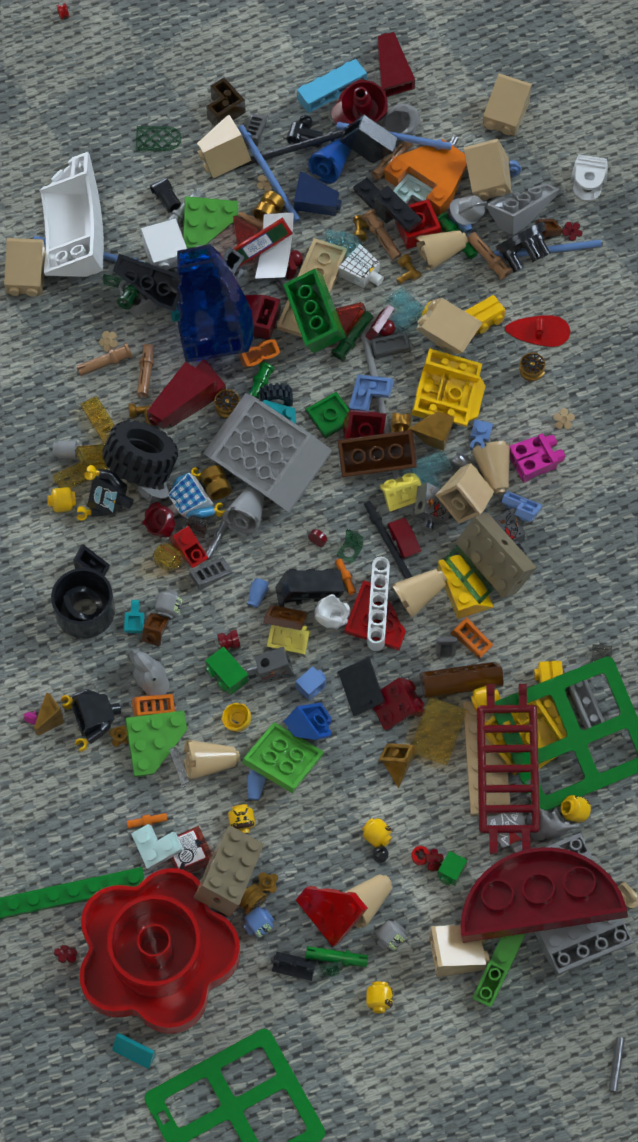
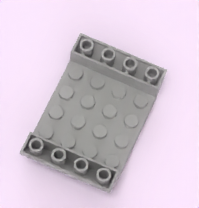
(268, 451)

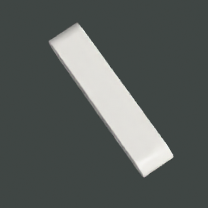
(375, 611)

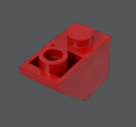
(189, 546)

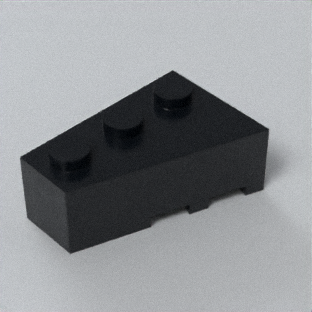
(308, 584)

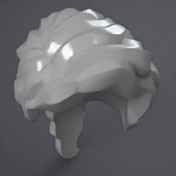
(402, 119)

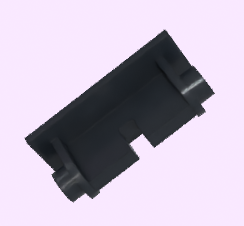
(293, 966)

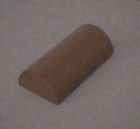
(377, 453)
(460, 679)

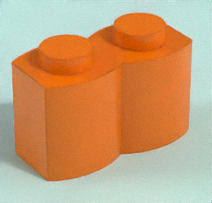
(263, 350)

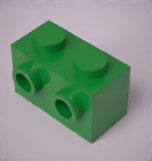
(226, 671)

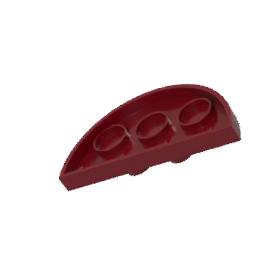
(539, 893)

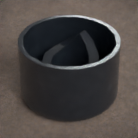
(78, 585)

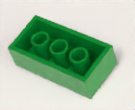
(314, 311)

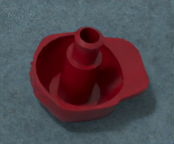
(360, 99)

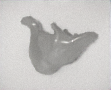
(145, 670)
(550, 824)

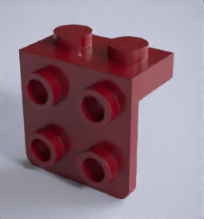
(399, 703)

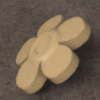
(264, 183)
(108, 341)
(563, 419)

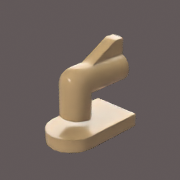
(629, 895)

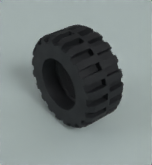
(140, 453)

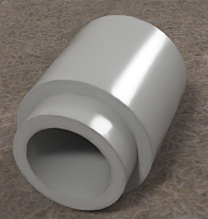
(65, 449)

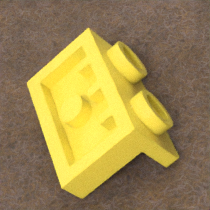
(400, 491)
(291, 639)

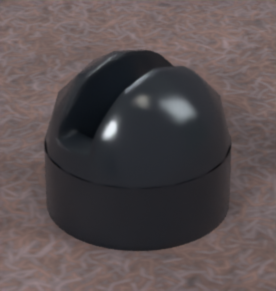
(306, 121)
(383, 857)

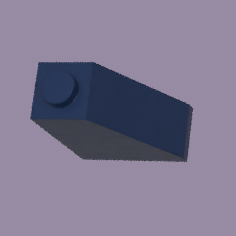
(315, 197)

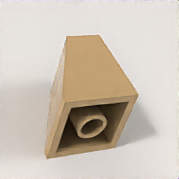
(507, 105)
(223, 148)
(488, 169)
(24, 266)
(448, 326)
(465, 494)
(454, 956)

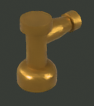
(360, 224)
(405, 261)
(133, 411)

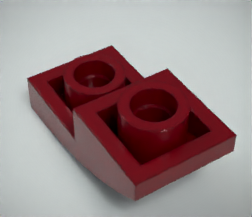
(404, 537)

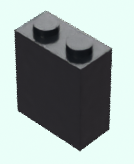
(368, 139)

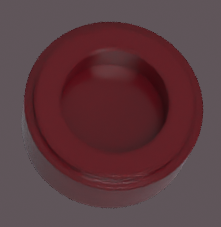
(317, 537)

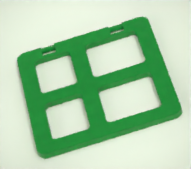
(576, 738)
(233, 1107)

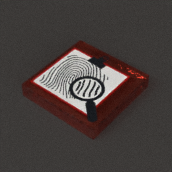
(195, 853)

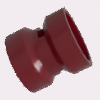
(230, 640)

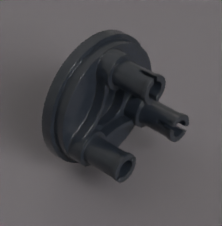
(531, 240)

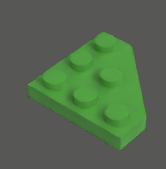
(206, 219)
(152, 738)

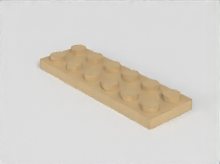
(324, 258)
(470, 727)

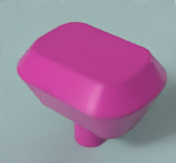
(31, 717)

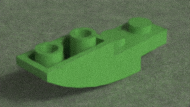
(498, 969)

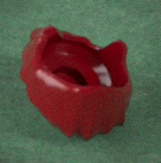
(159, 520)

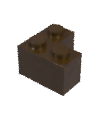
(225, 102)

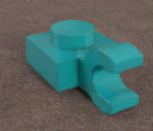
(135, 619)

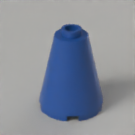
(329, 161)

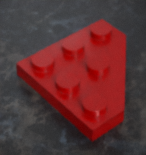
(358, 620)
(331, 911)

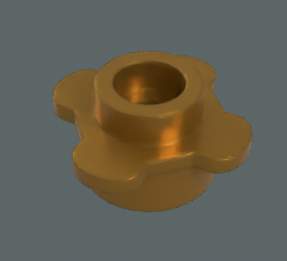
(119, 730)
(271, 887)

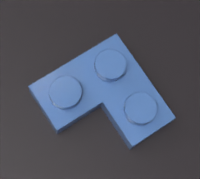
(367, 387)
(525, 508)

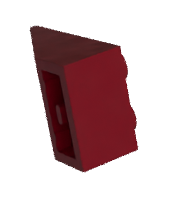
(265, 314)

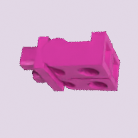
(535, 456)

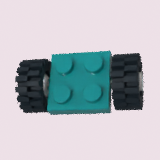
(279, 398)

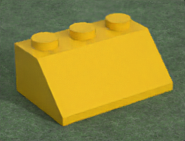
(459, 596)

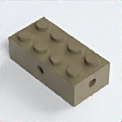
(495, 555)
(229, 871)

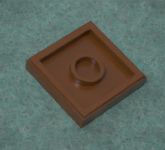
(285, 617)

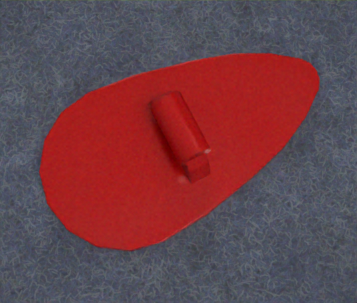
(540, 330)

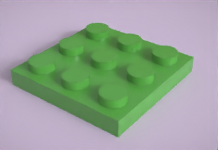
(283, 757)

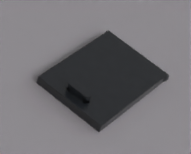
(361, 686)

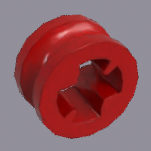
(62, 11)
(415, 858)

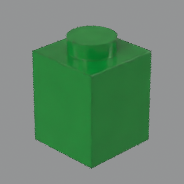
(451, 869)

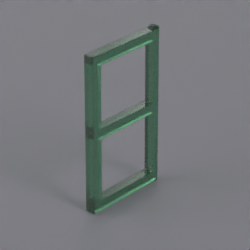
(463, 579)

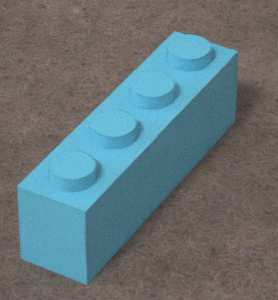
(329, 86)

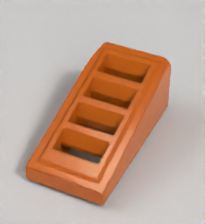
(468, 642)
(144, 699)

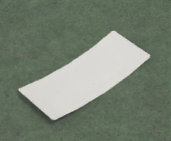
(275, 260)

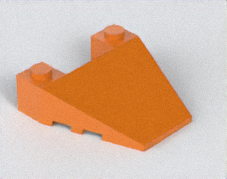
(435, 168)

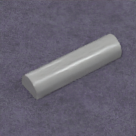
(585, 702)

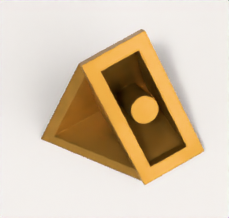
(434, 429)
(49, 716)
(397, 760)

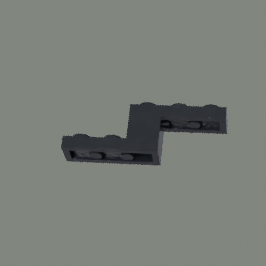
(387, 205)

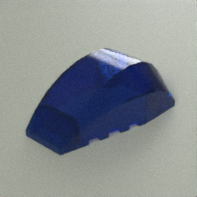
(211, 306)

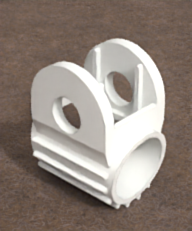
(589, 174)

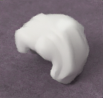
(332, 612)

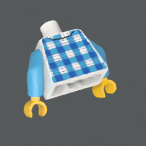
(190, 497)

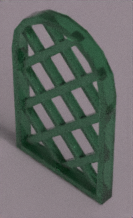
(162, 128)

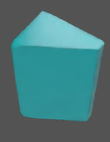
(133, 1050)

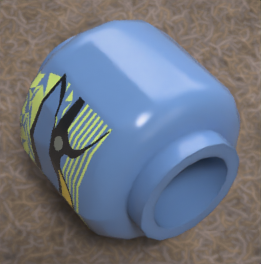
(258, 922)

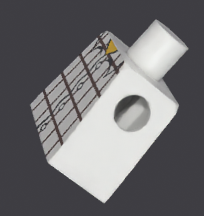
(361, 268)

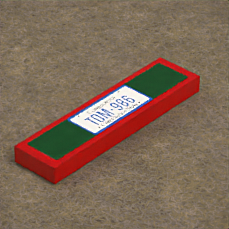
(263, 240)

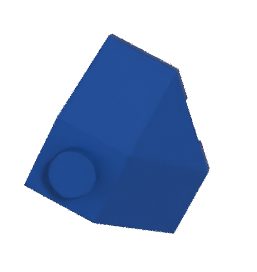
(309, 722)

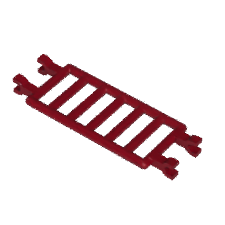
(533, 767)

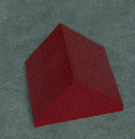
(363, 424)

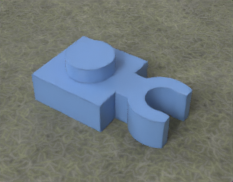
(480, 432)

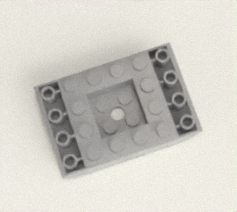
(580, 944)

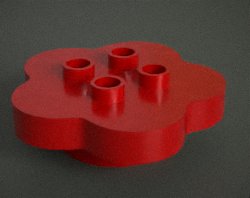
(155, 951)

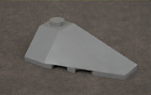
(518, 211)

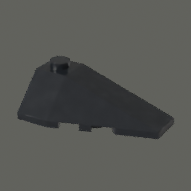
(152, 281)

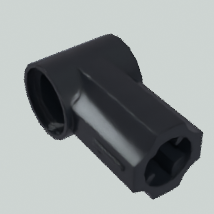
(299, 133)
(164, 192)

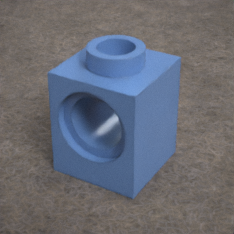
(311, 683)

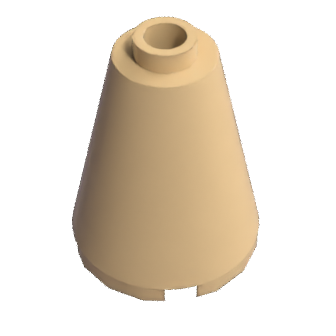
(440, 247)
(494, 465)
(419, 590)
(208, 758)
(373, 894)

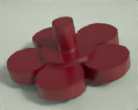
(572, 231)
(433, 860)
(65, 953)

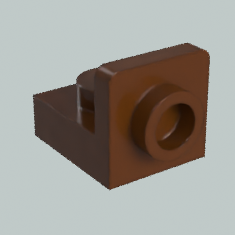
(551, 226)
(154, 629)

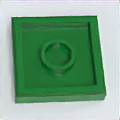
(328, 414)

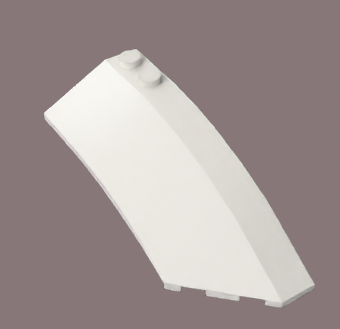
(73, 221)

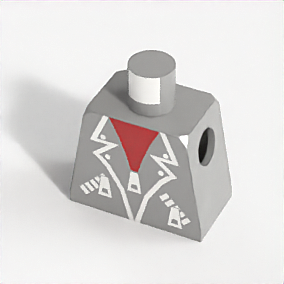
(508, 840)

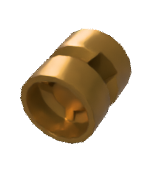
(270, 204)
(215, 482)

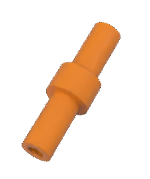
(346, 577)
(147, 819)

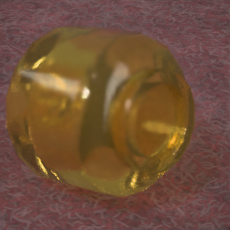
(167, 557)

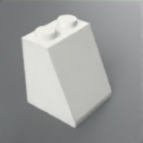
(162, 243)

